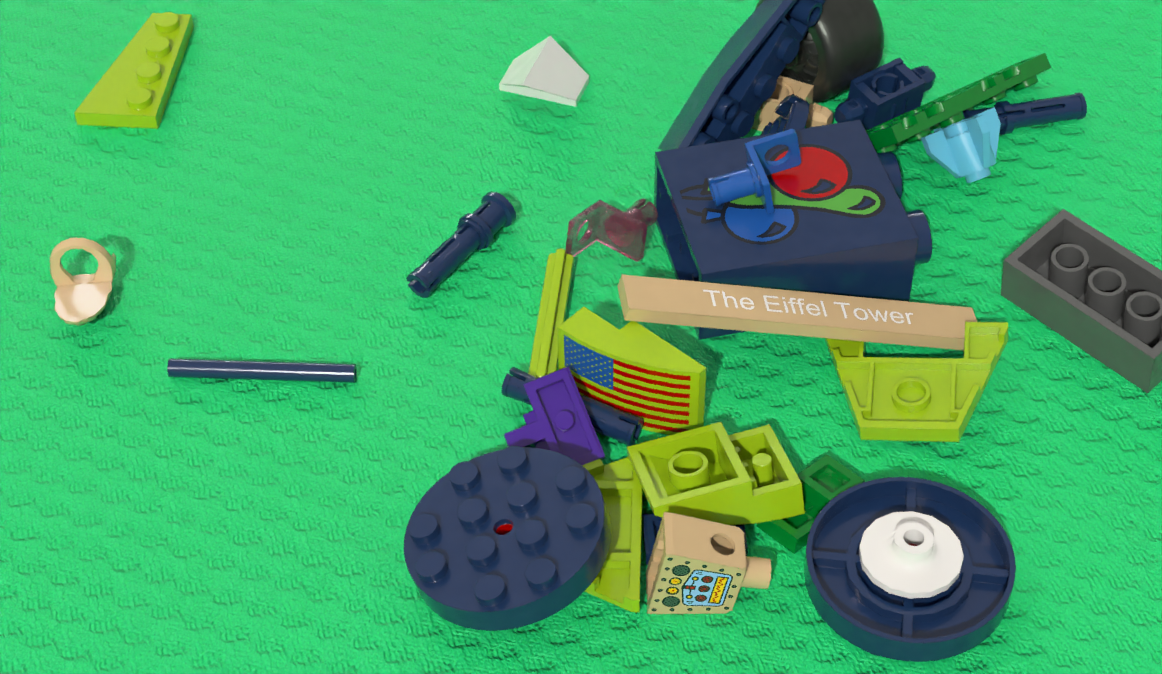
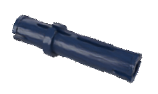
(1036, 112)
(604, 418)

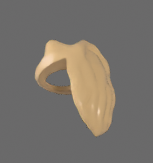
(82, 295)

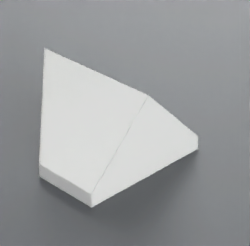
(546, 74)

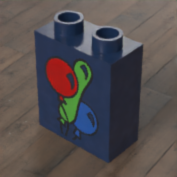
(831, 226)

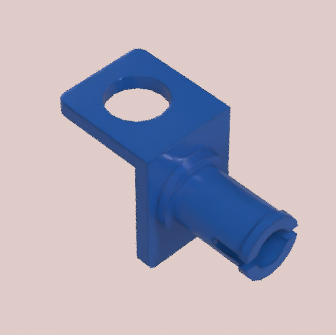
(754, 177)

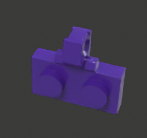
(557, 420)

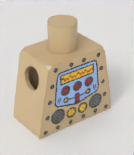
(700, 567)

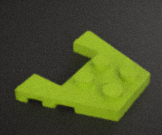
(917, 395)

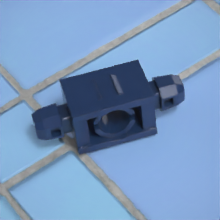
(885, 93)

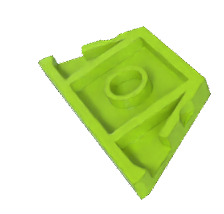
(620, 574)

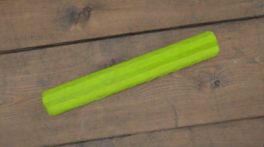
(551, 313)

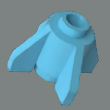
(966, 146)

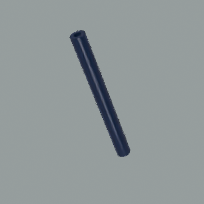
(262, 370)

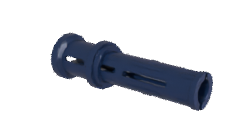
(472, 233)

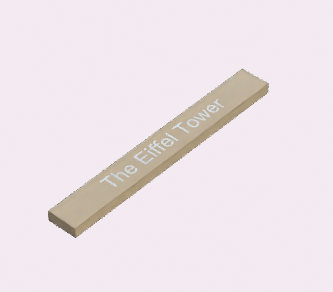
(792, 312)

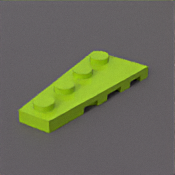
(141, 77)

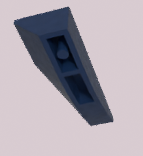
(743, 74)

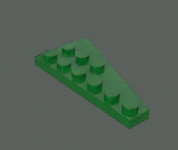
(950, 107)

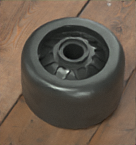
(838, 47)

